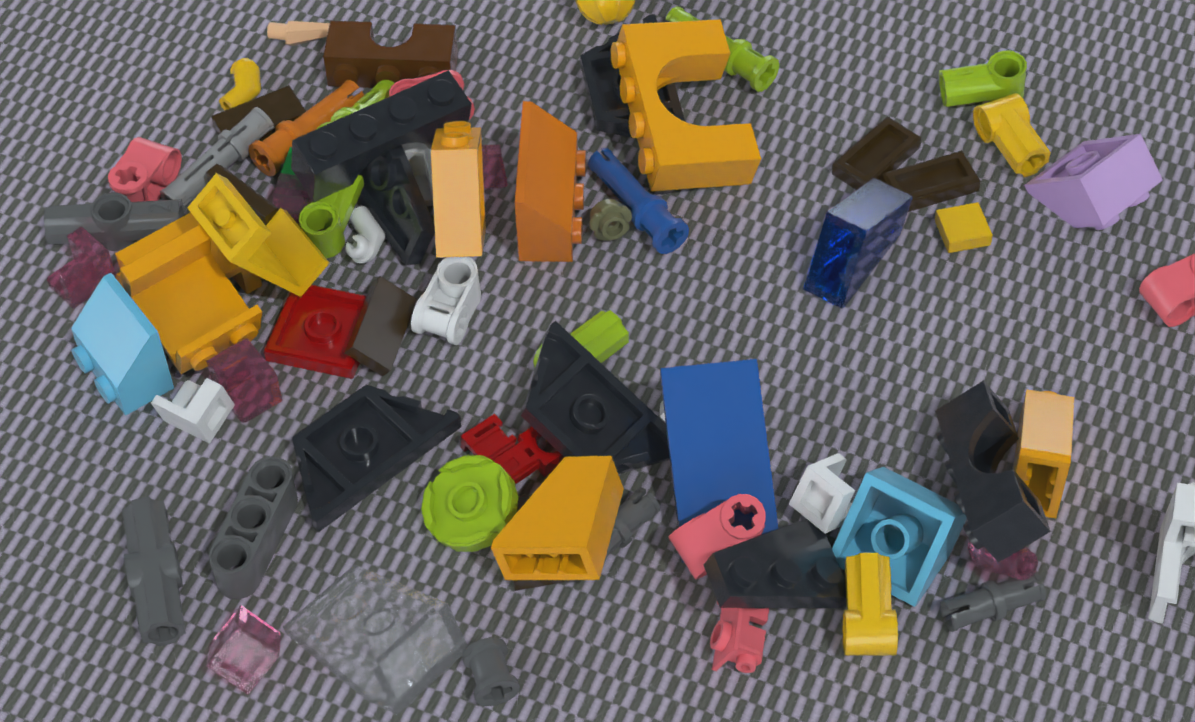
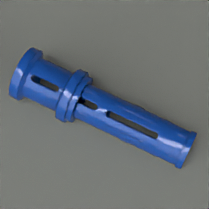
(648, 210)

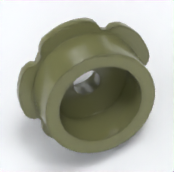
(606, 212)

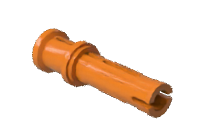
(273, 150)

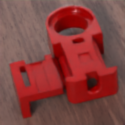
(517, 459)

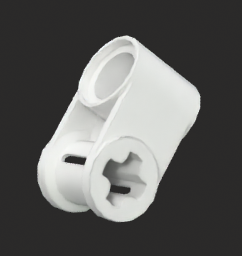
(448, 300)

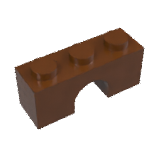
(356, 57)

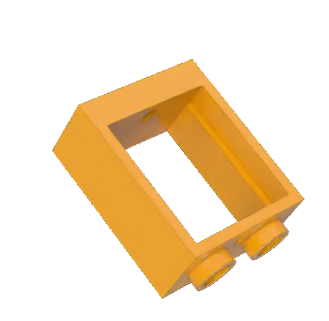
(458, 190)

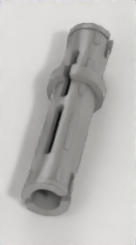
(229, 148)

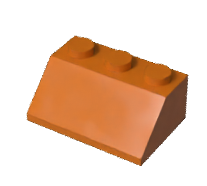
(548, 187)

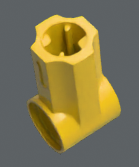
(1009, 127)
(869, 621)

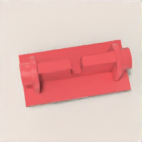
(737, 640)

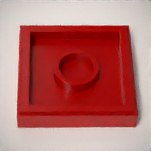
(316, 331)

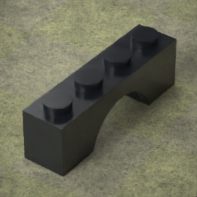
(339, 151)
(998, 506)

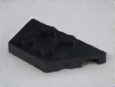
(603, 89)
(589, 409)
(363, 447)

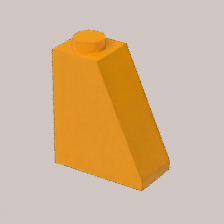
(1045, 446)
(563, 524)

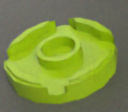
(469, 503)

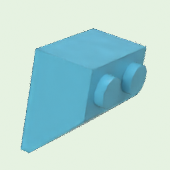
(120, 348)
(906, 525)

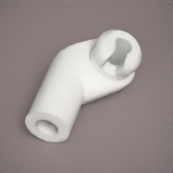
(369, 236)

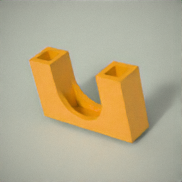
(670, 149)

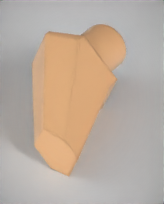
(297, 31)

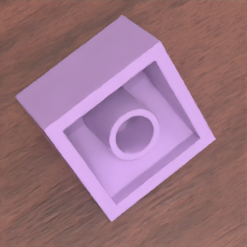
(1097, 181)

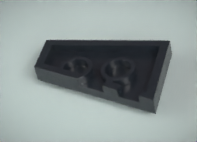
(398, 204)
(779, 571)

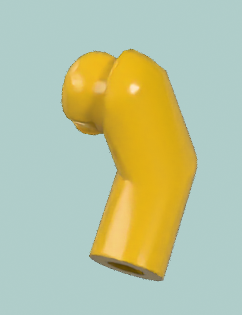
(246, 81)

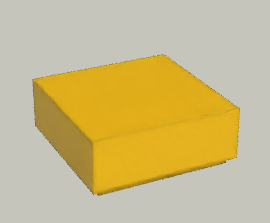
(963, 227)

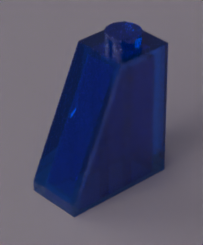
(855, 240)

